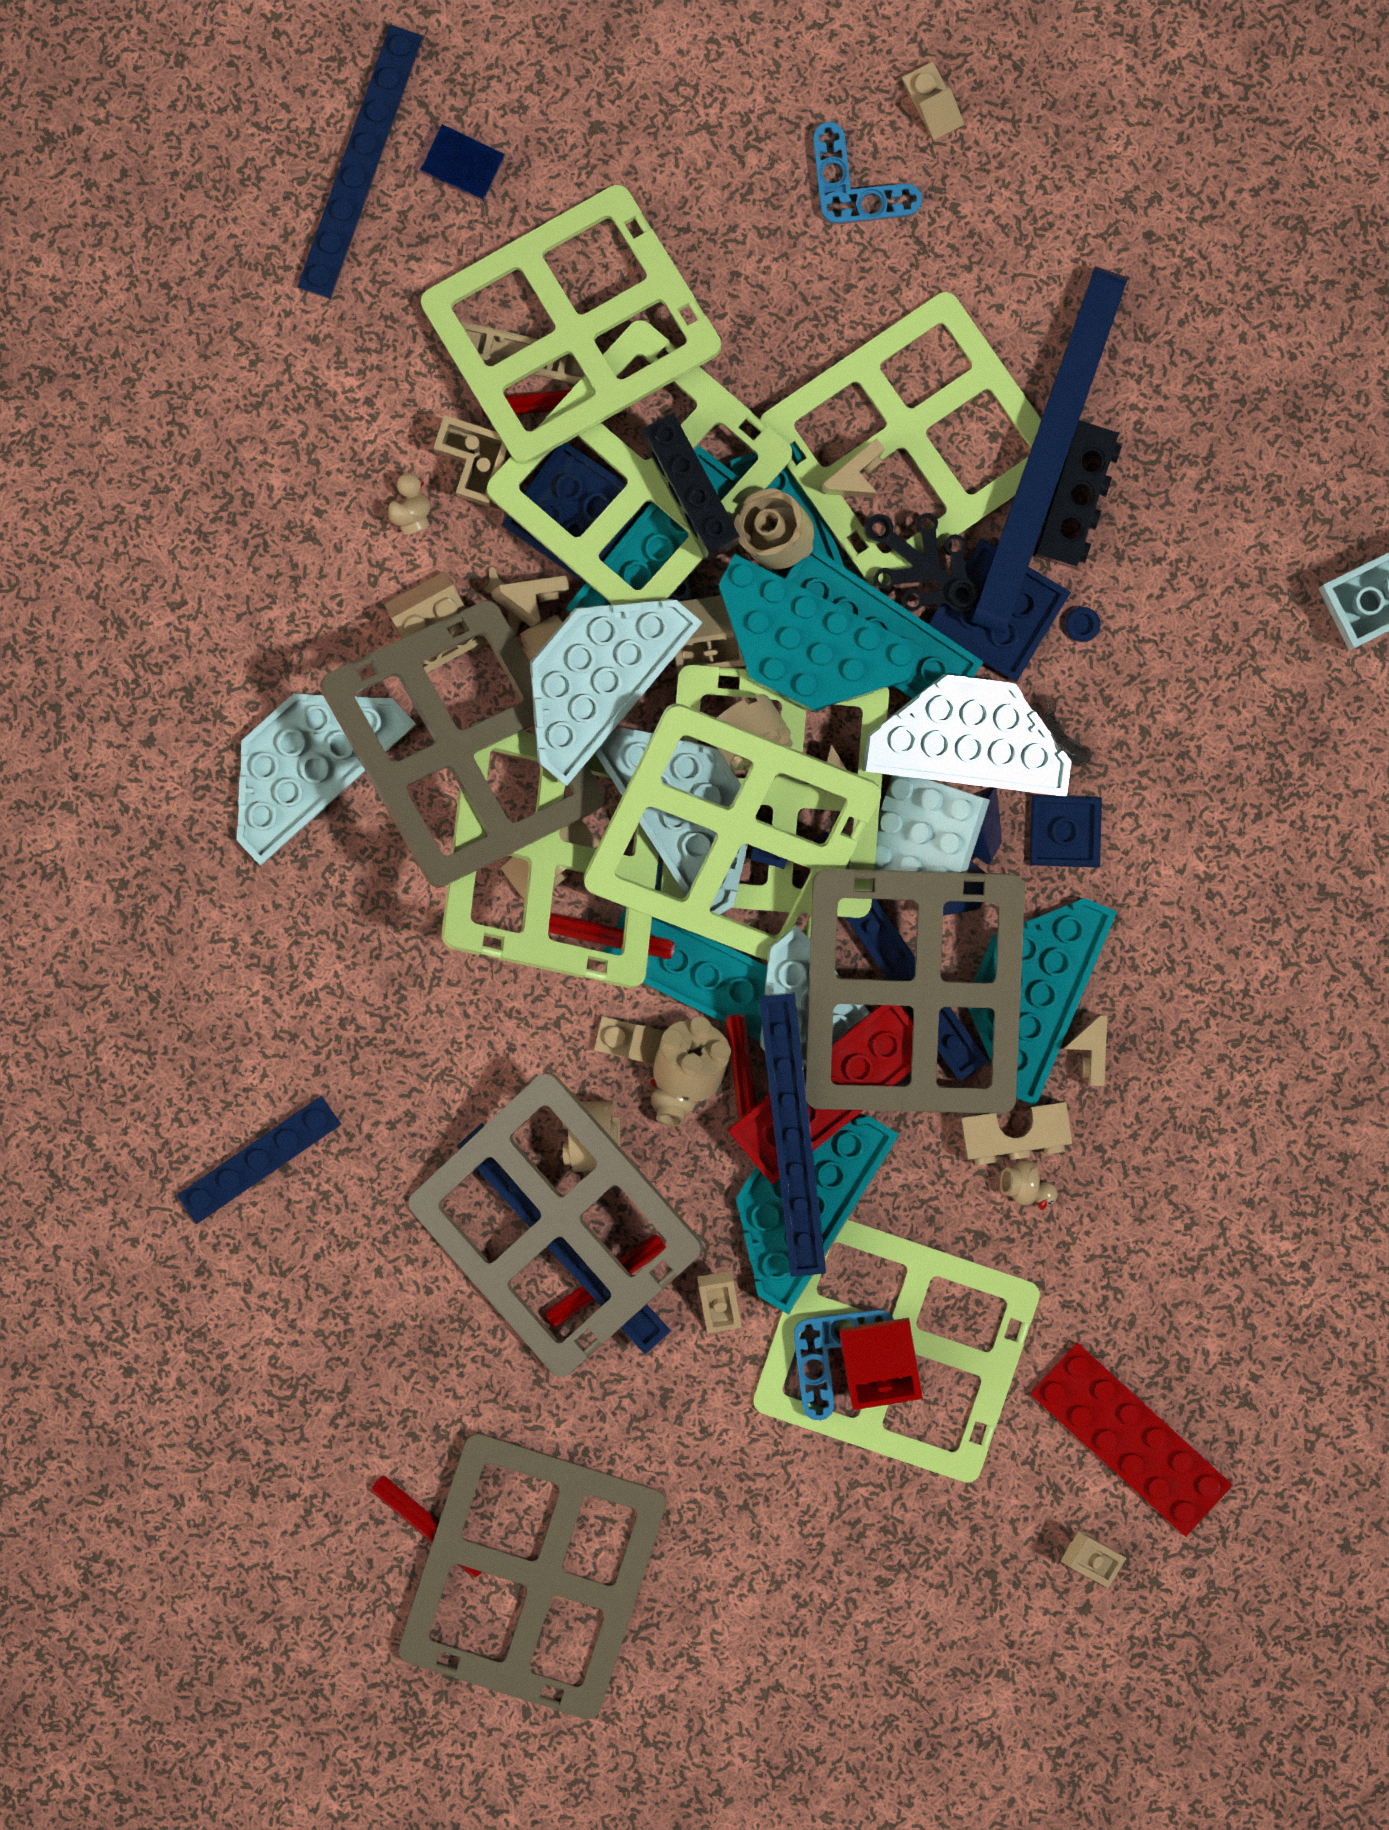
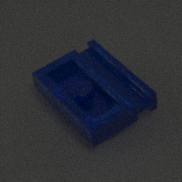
(462, 162)

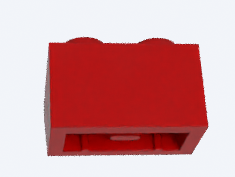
(881, 1363)

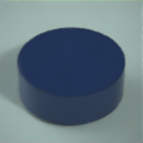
(1082, 624)

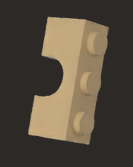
(1047, 1130)

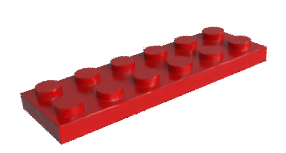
(868, 1053)
(1131, 1439)

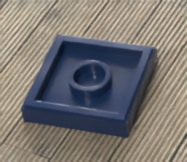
(1065, 831)

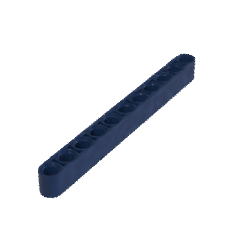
(1049, 450)

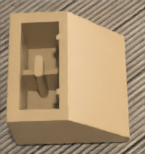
(427, 605)
(714, 640)

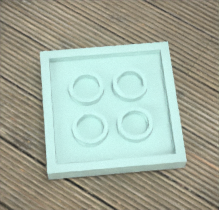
(927, 826)

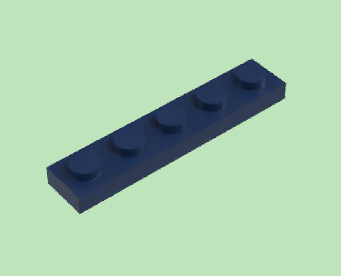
(259, 1159)

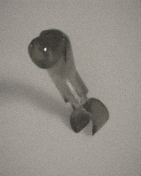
(1076, 752)

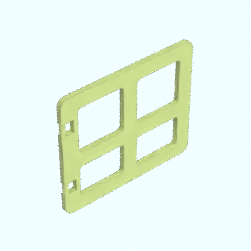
(573, 331)
(907, 429)
(644, 483)
(789, 794)
(733, 824)
(533, 944)
(993, 1367)

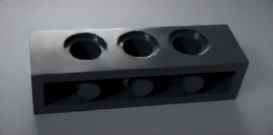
(1086, 440)
(689, 487)

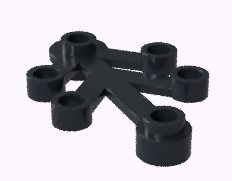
(926, 566)

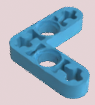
(842, 189)
(826, 1340)

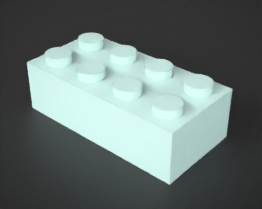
(1360, 602)

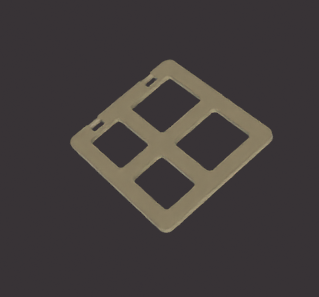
(452, 747)
(923, 993)
(559, 1218)
(542, 1576)

